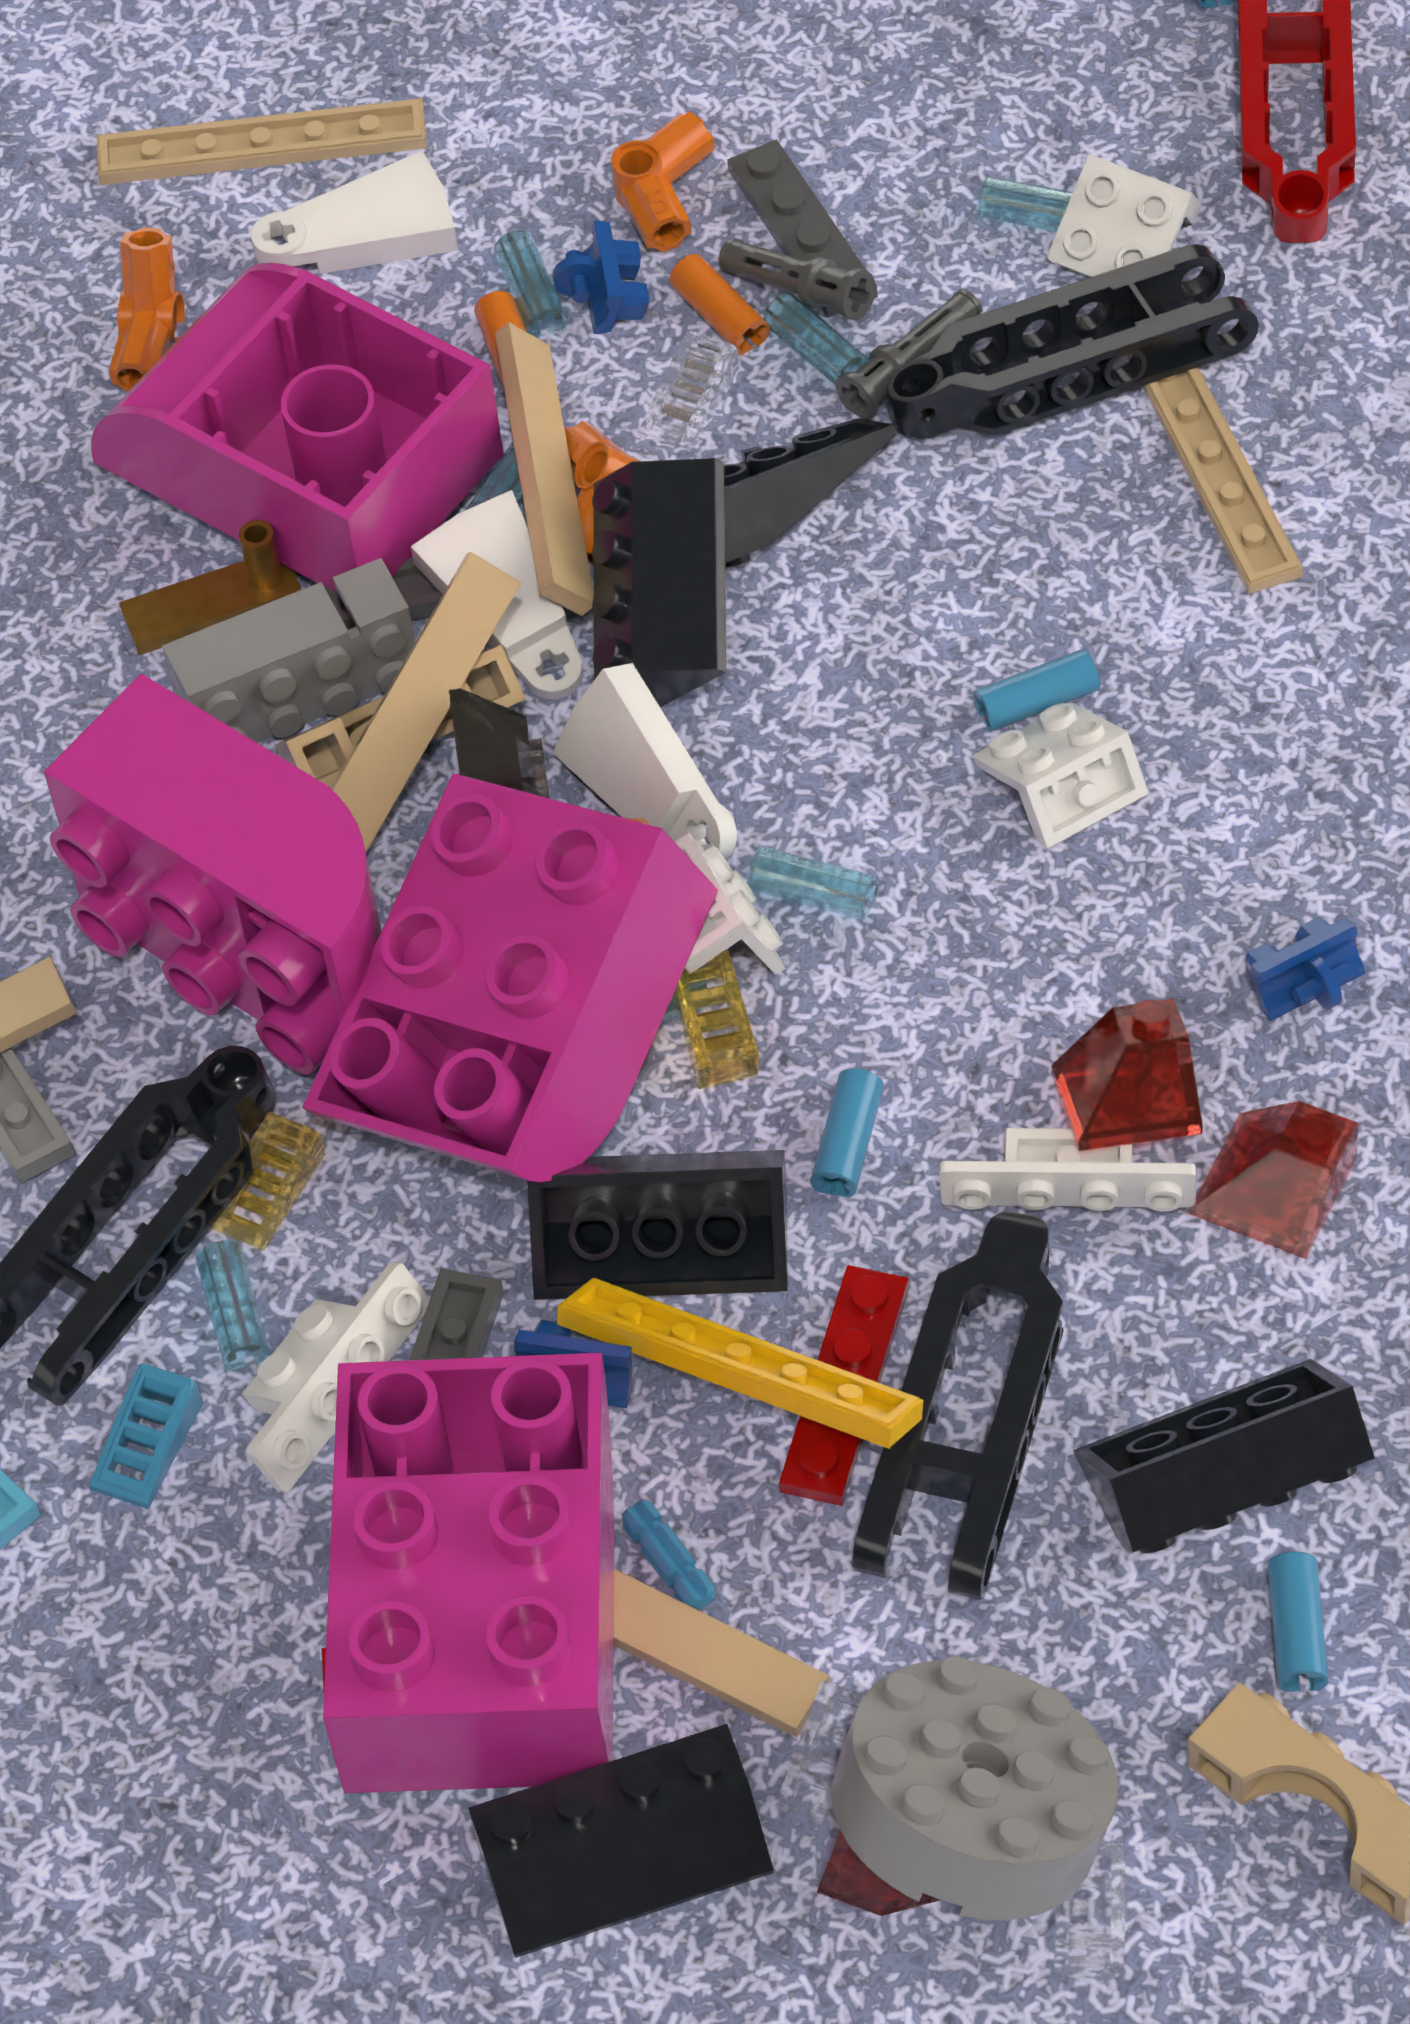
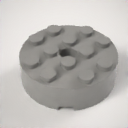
(974, 1788)

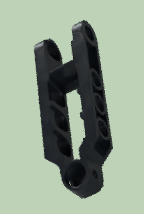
(1139, 312)
(210, 1106)
(1009, 1260)

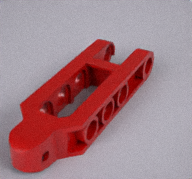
(1300, 196)

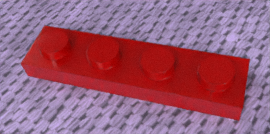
(857, 1342)

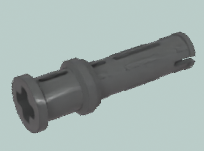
(747, 261)
(871, 379)

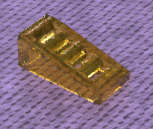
(723, 1056)
(299, 1168)

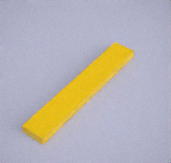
(741, 1362)

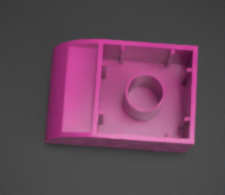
(308, 418)
(216, 867)
(515, 982)
(470, 1573)

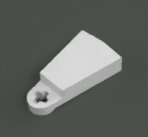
(366, 222)
(532, 624)
(637, 762)

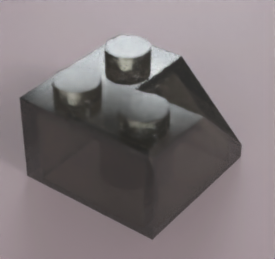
(496, 744)

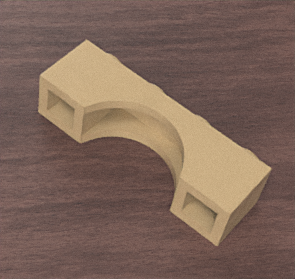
(327, 746)
(1257, 1750)

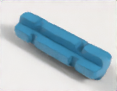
(668, 1555)

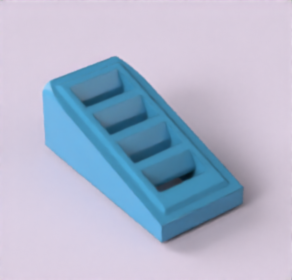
(177, 1419)

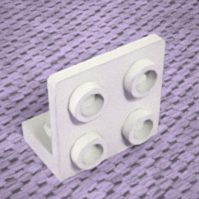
(1119, 219)
(1066, 769)
(731, 914)

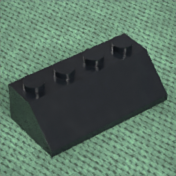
(661, 573)
(662, 1224)
(1226, 1455)
(621, 1840)

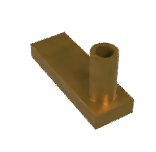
(213, 596)

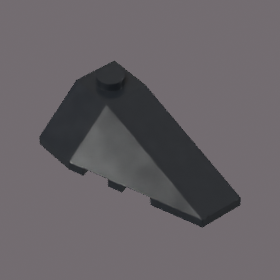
(784, 483)

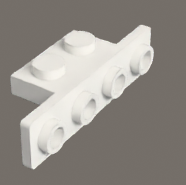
(1048, 1171)
(301, 1375)

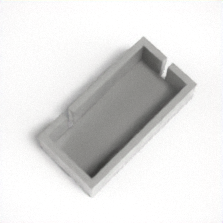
(295, 656)

